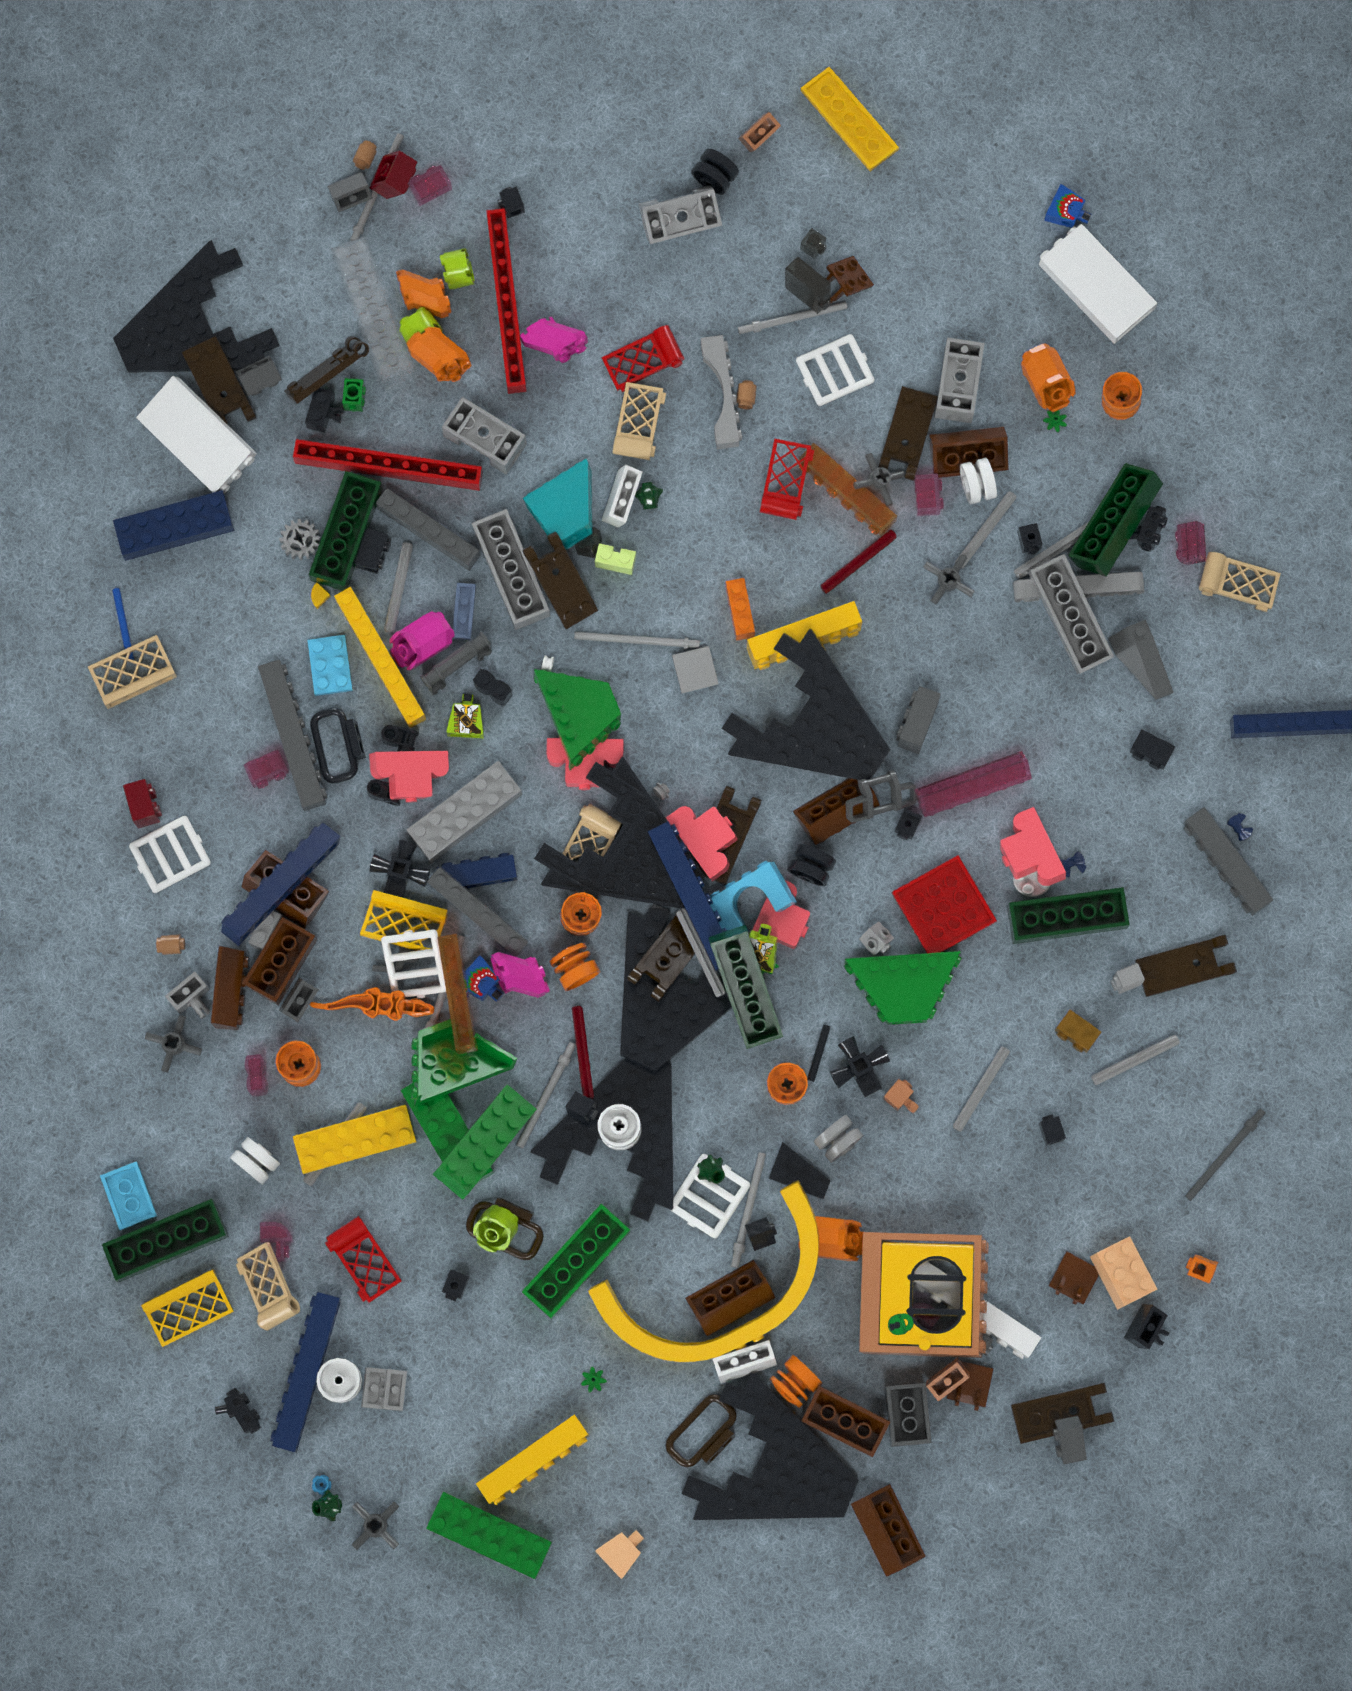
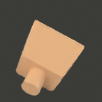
(621, 1552)

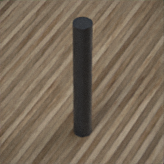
(818, 1053)

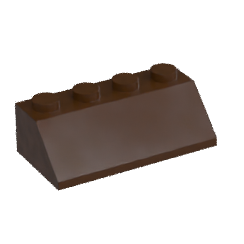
(960, 447)
(827, 812)
(301, 904)
(280, 961)
(229, 988)
(730, 1297)
(845, 1421)
(888, 1530)

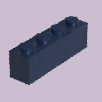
(484, 871)

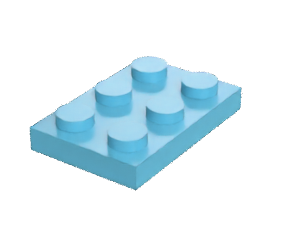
(330, 665)
(128, 1196)

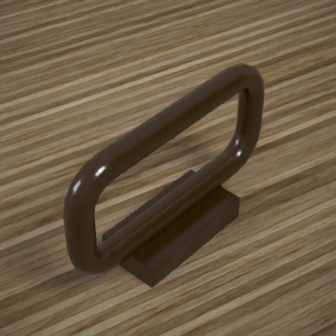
(524, 1219)
(714, 1445)

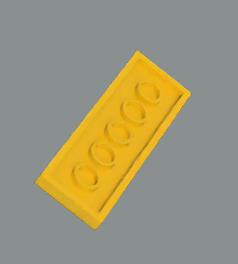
(849, 119)
(354, 1139)

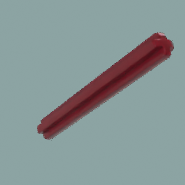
(858, 561)
(582, 1052)

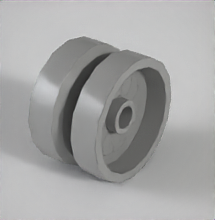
(837, 1137)

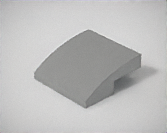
(695, 669)
(383, 1389)

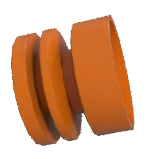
(1125, 386)
(580, 902)
(573, 964)
(295, 1053)
(792, 1073)
(795, 1381)

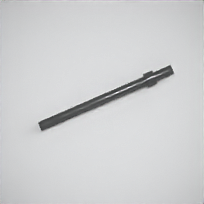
(1249, 1125)

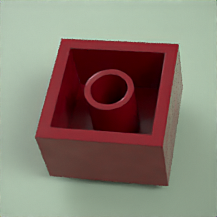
(393, 175)
(141, 803)

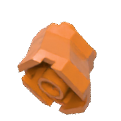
(424, 292)
(439, 354)
(1048, 377)
(839, 1239)

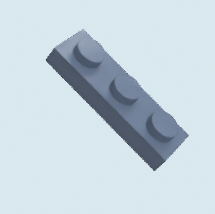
(464, 611)

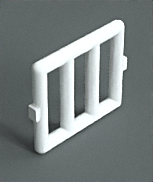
(836, 393)
(168, 830)
(394, 976)
(723, 1216)

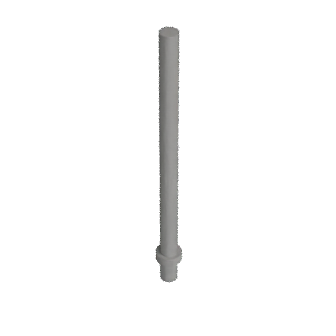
(358, 229)
(638, 639)

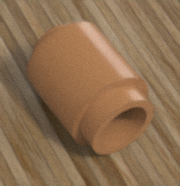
(365, 155)
(746, 394)
(170, 944)

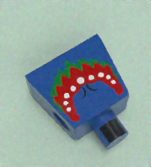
(1067, 208)
(482, 980)

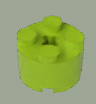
(457, 269)
(417, 323)
(495, 1228)

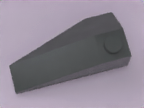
(1139, 653)

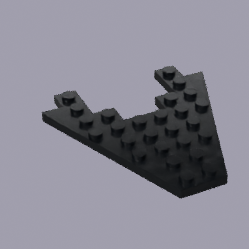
(177, 322)
(831, 730)
(632, 863)
(659, 1030)
(651, 1098)
(794, 1472)

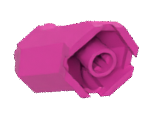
(554, 339)
(421, 640)
(519, 975)

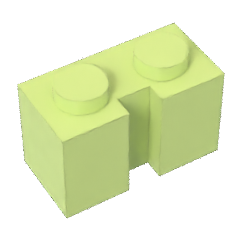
(615, 561)

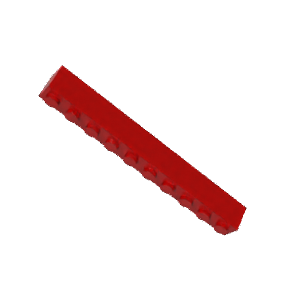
(506, 301)
(388, 465)

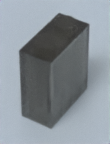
(808, 285)

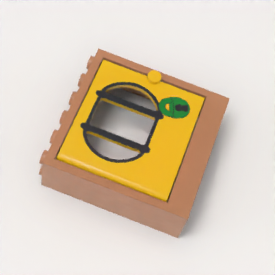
(896, 1287)

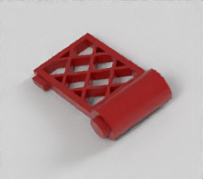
(666, 349)
(782, 504)
(347, 1238)

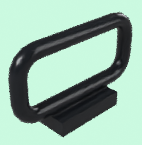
(352, 741)

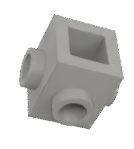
(877, 939)

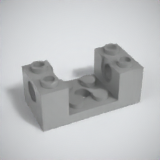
(661, 217)
(955, 397)
(502, 443)

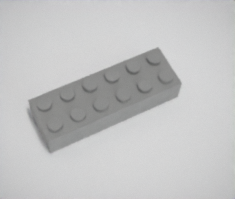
(511, 569)
(1070, 614)
(464, 812)

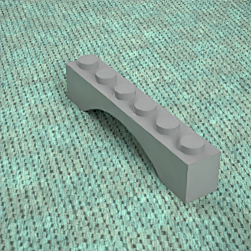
(714, 355)

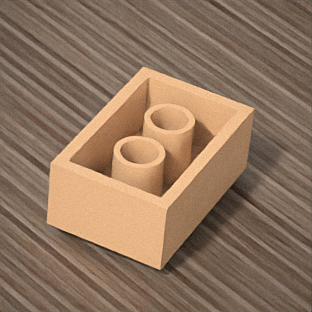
(1123, 1272)

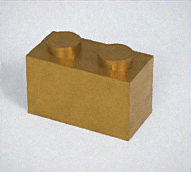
(1077, 1031)

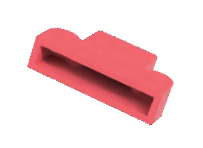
(605, 753)
(409, 772)
(705, 838)
(1031, 850)
(786, 925)

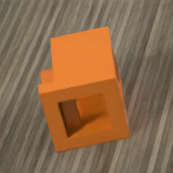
(1204, 1275)

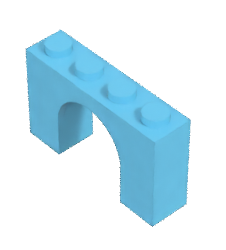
(766, 878)

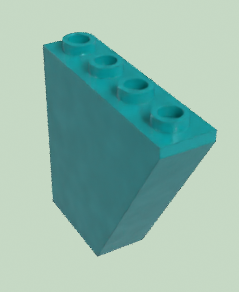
(565, 504)

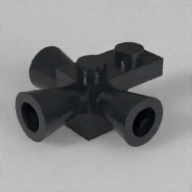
(400, 869)
(860, 1067)

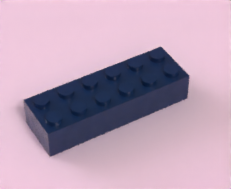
(173, 525)

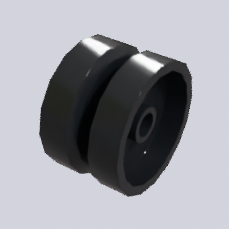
(715, 171)
(811, 865)

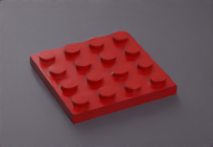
(944, 906)

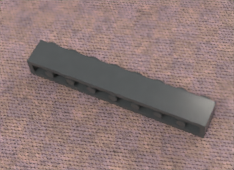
(292, 735)

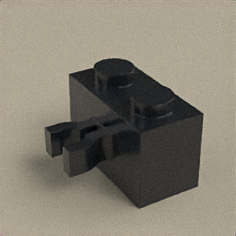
(321, 409)
(1146, 1327)

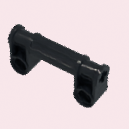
(399, 741)

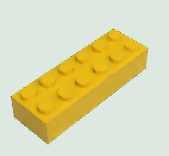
(828, 627)
(532, 1459)

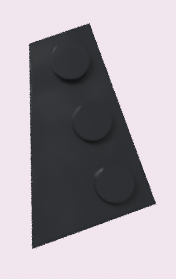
(791, 1167)

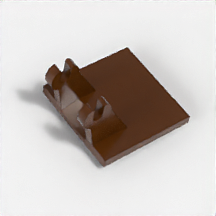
(849, 276)
(1074, 1278)
(974, 1389)

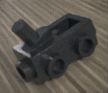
(1149, 533)
(238, 1407)

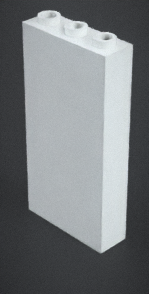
(1097, 283)
(196, 435)

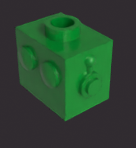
(353, 395)

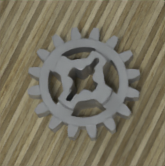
(292, 542)

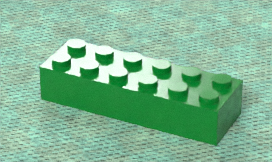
(440, 1123)
(484, 1142)
(576, 1261)
(489, 1535)

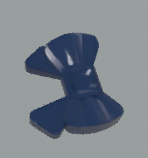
(1235, 822)
(1077, 859)

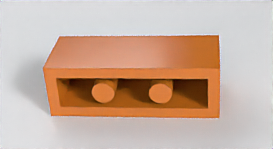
(740, 609)

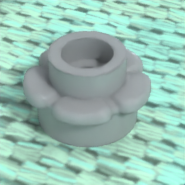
(661, 791)

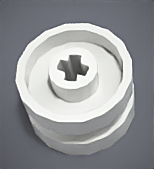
(978, 480)
(619, 1115)
(255, 1160)
(339, 1392)

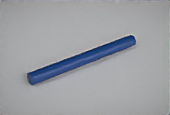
(122, 620)

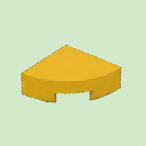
(318, 595)

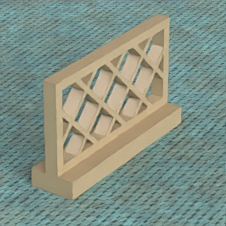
(135, 687)

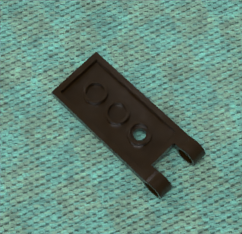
(326, 371)
(216, 375)
(912, 424)
(564, 590)
(742, 822)
(670, 947)
(1176, 969)
(1037, 1417)

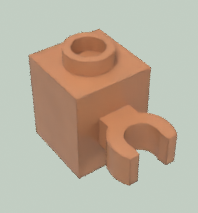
(899, 1096)

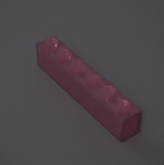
(973, 784)

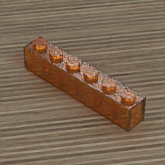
(840, 485)
(457, 993)

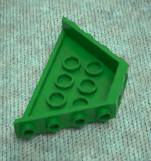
(580, 710)
(904, 985)
(443, 1070)

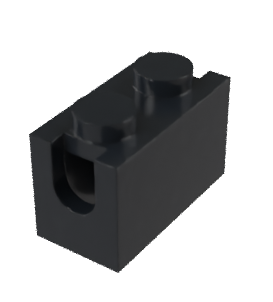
(372, 551)

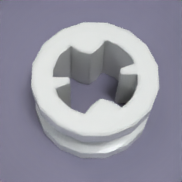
(547, 663)

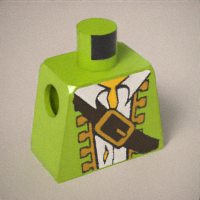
(466, 719)
(764, 947)

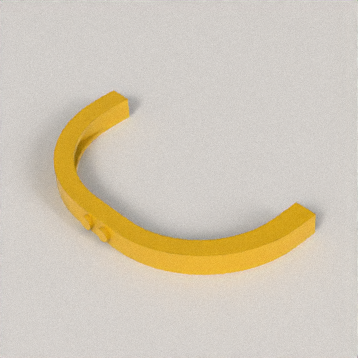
(661, 1348)

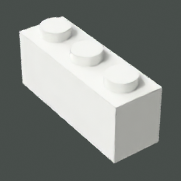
(621, 496)
(744, 1361)

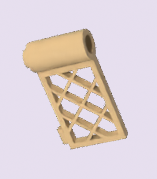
(637, 445)
(1214, 578)
(598, 822)
(275, 1310)

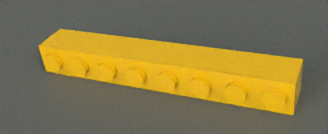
(380, 657)

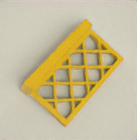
(404, 907)
(179, 1292)

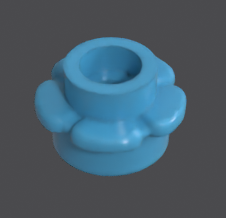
(321, 1479)

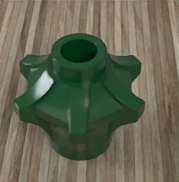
(648, 495)
(711, 1170)
(327, 1506)

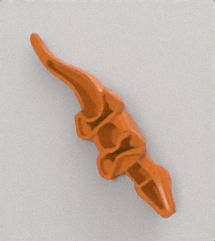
(375, 1003)

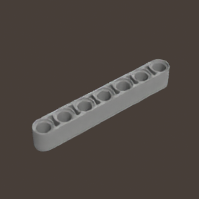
(1090, 584)

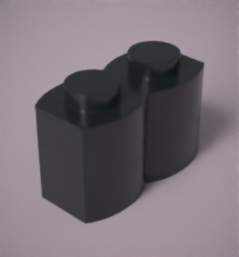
(496, 689)
(1152, 750)

